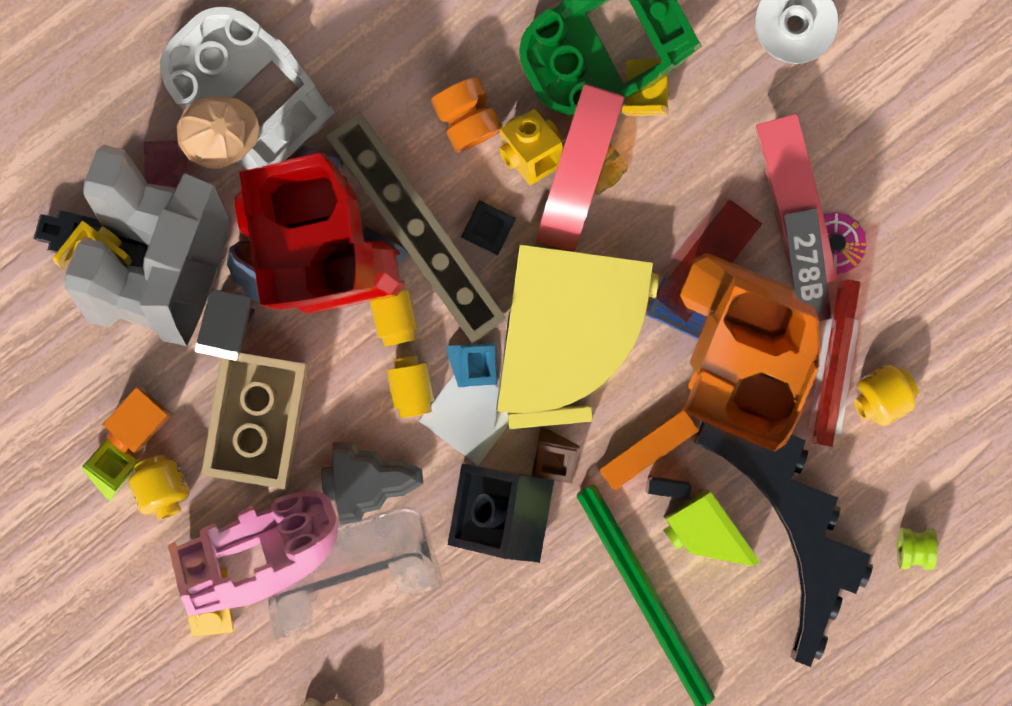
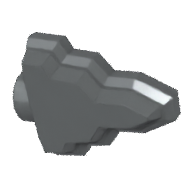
(363, 481)

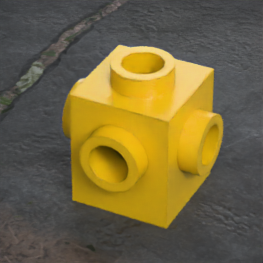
(531, 146)

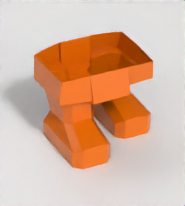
(752, 352)

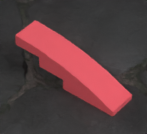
(792, 179)

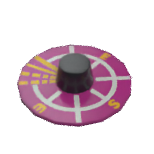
(846, 241)

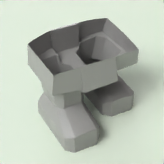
(185, 244)

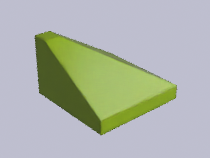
(109, 468)

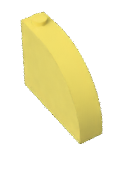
(570, 325)

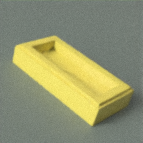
(557, 416)

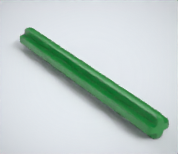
(645, 596)

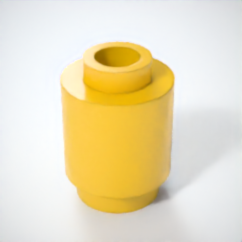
(394, 319)
(410, 386)

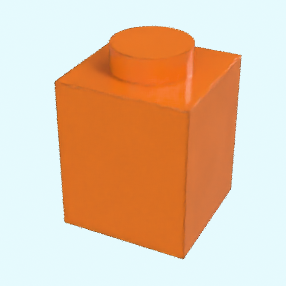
(136, 421)

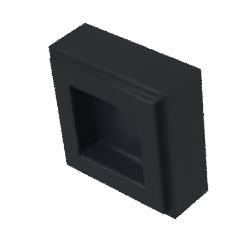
(488, 227)
(668, 488)

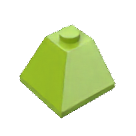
(708, 531)

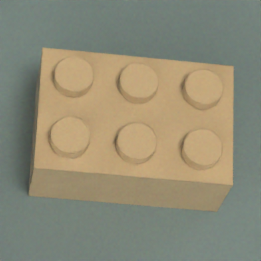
(255, 420)

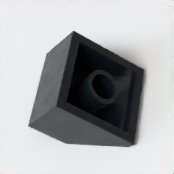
(500, 513)

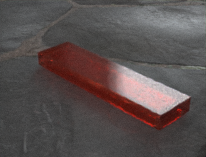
(835, 362)

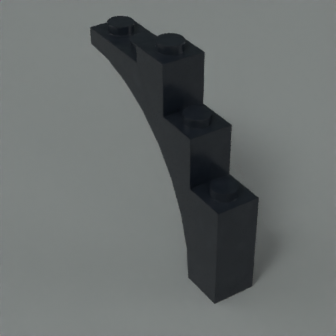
(806, 515)

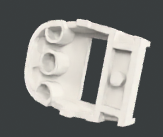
(221, 56)

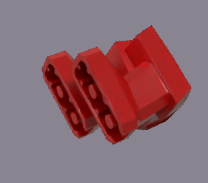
(311, 238)

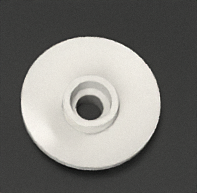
(817, 33)

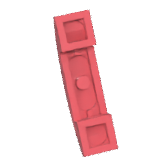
(579, 168)

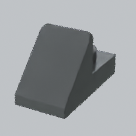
(225, 324)

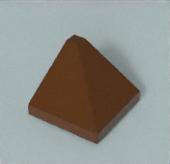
(555, 457)

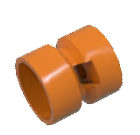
(466, 113)

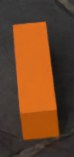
(648, 449)

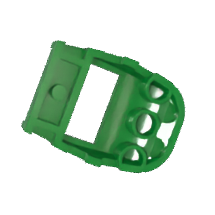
(565, 52)

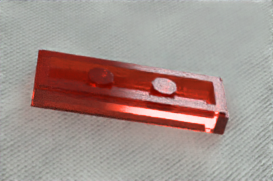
(722, 238)

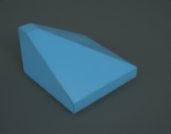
(473, 364)

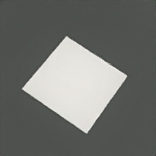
(466, 418)

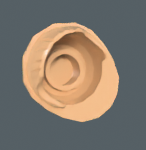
(217, 131)

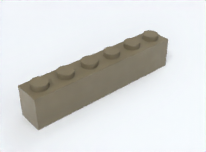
(416, 227)

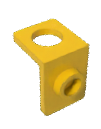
(650, 101)
(83, 230)

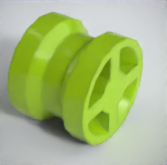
(917, 548)

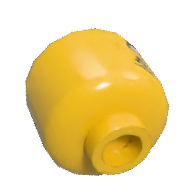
(886, 394)
(159, 487)

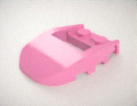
(294, 539)

